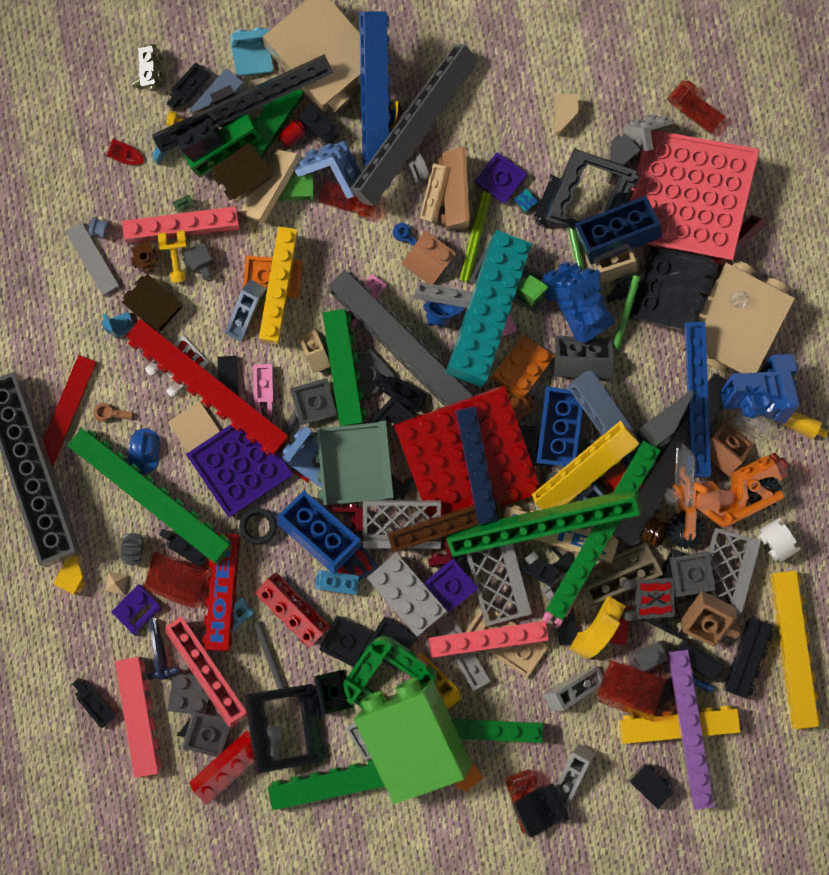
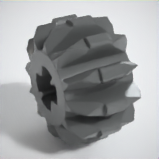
(132, 549)

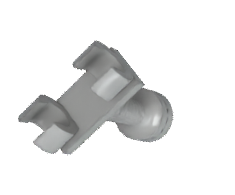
(533, 558)

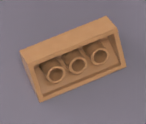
(456, 191)

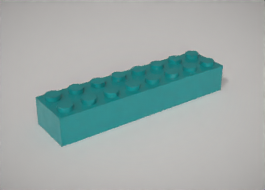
(488, 308)

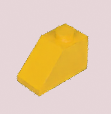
(71, 576)

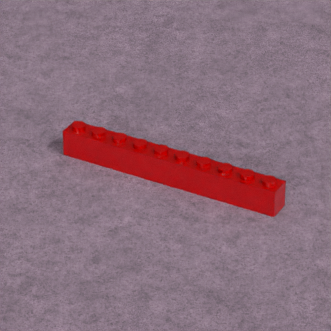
(207, 387)

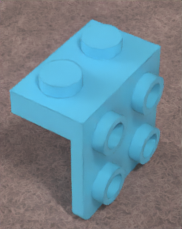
(249, 52)

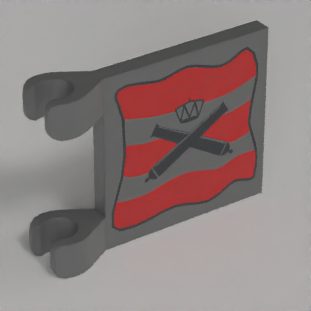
(653, 598)

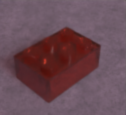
(631, 690)

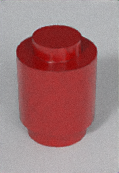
(292, 134)

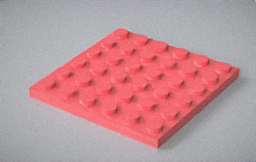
(697, 192)

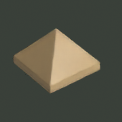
(116, 583)

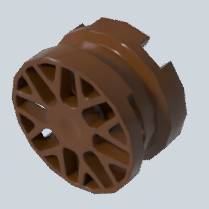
(655, 532)

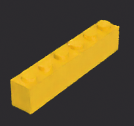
(278, 285)
(586, 467)
(667, 725)

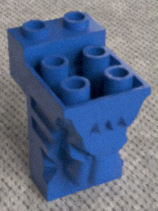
(579, 299)
(764, 393)

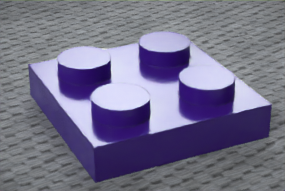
(500, 178)
(450, 585)

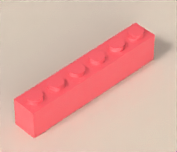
(191, 222)
(488, 639)
(205, 672)
(137, 716)

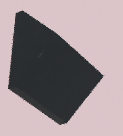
(331, 692)

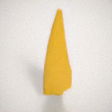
(805, 425)

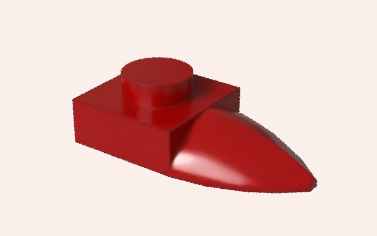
(124, 153)

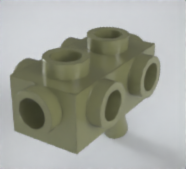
(150, 68)

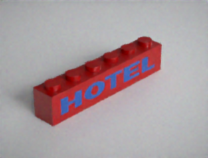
(222, 599)

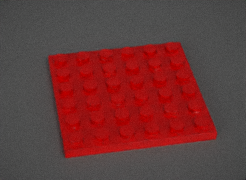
(438, 460)

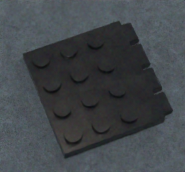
(673, 288)

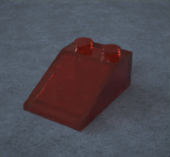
(176, 580)

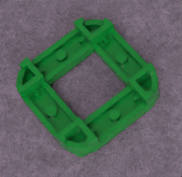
(395, 653)

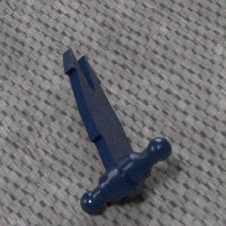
(162, 671)

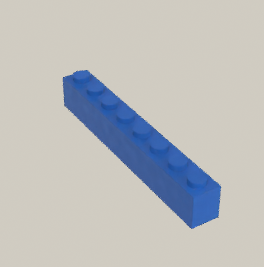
(374, 81)

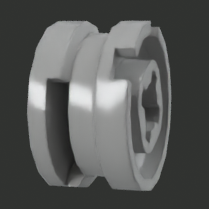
(417, 168)

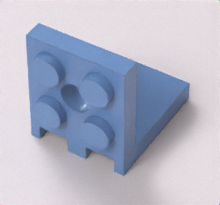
(338, 158)
(302, 453)

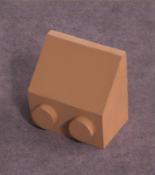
(428, 258)
(728, 448)

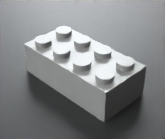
(407, 595)

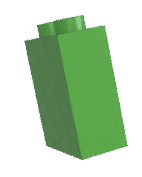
(412, 740)

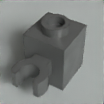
(198, 259)

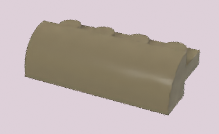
(629, 565)

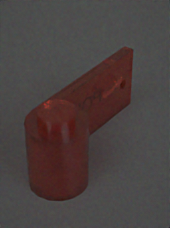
(692, 106)
(333, 195)
(520, 785)

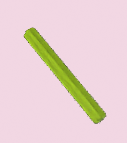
(475, 237)

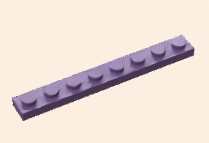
(690, 729)

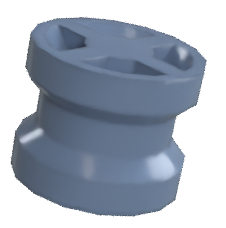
(98, 227)

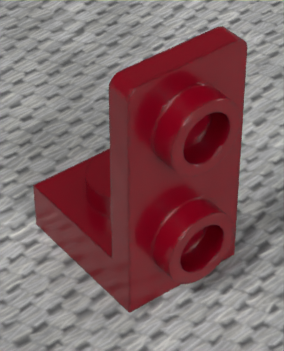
(356, 521)
(438, 558)

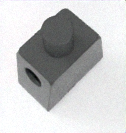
(648, 656)

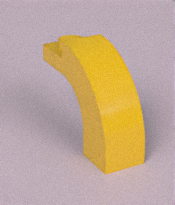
(600, 631)

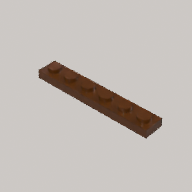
(436, 527)

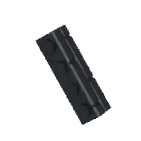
(748, 657)

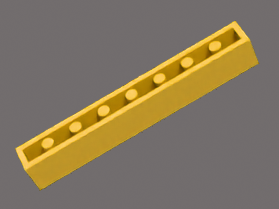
(794, 650)

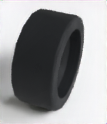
(243, 523)

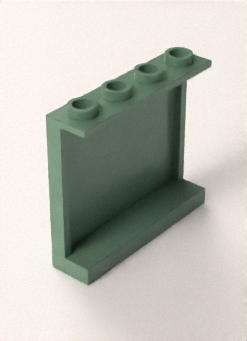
(353, 463)

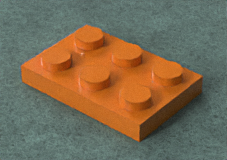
(259, 269)
(522, 367)

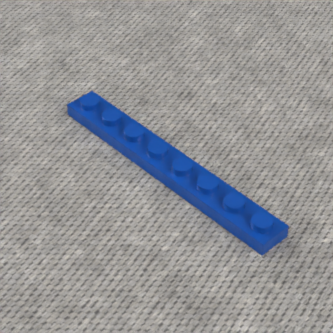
(698, 405)

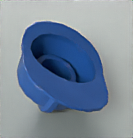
(439, 313)
(144, 450)

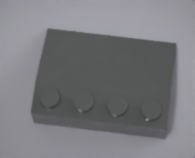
(659, 429)

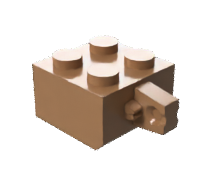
(710, 619)

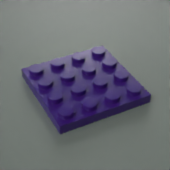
(237, 469)

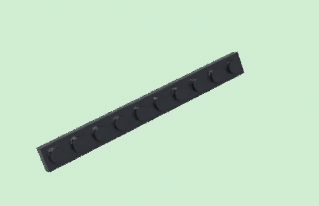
(247, 100)

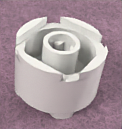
(779, 540)

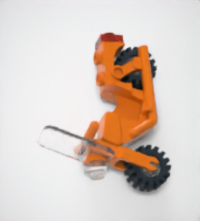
(749, 484)

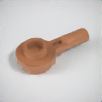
(104, 412)

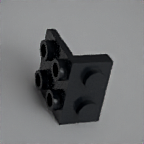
(540, 809)

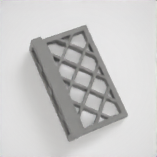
(379, 539)
(745, 571)
(516, 584)

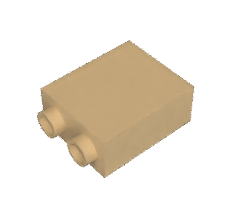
(316, 30)
(742, 336)

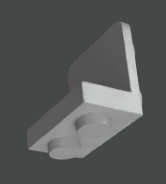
(640, 130)

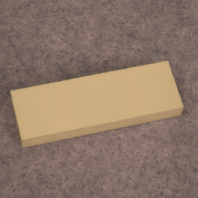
(434, 193)

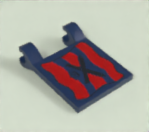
(359, 564)

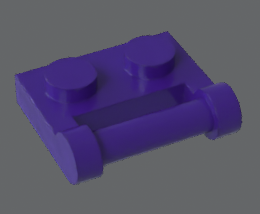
(132, 605)

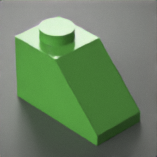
(298, 188)
(531, 290)

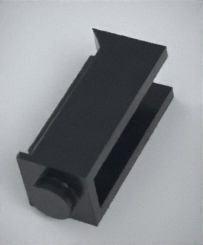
(544, 202)
(701, 662)

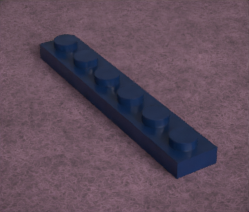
(476, 465)

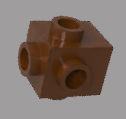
(141, 252)

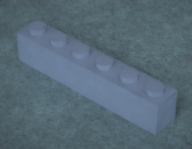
(601, 408)

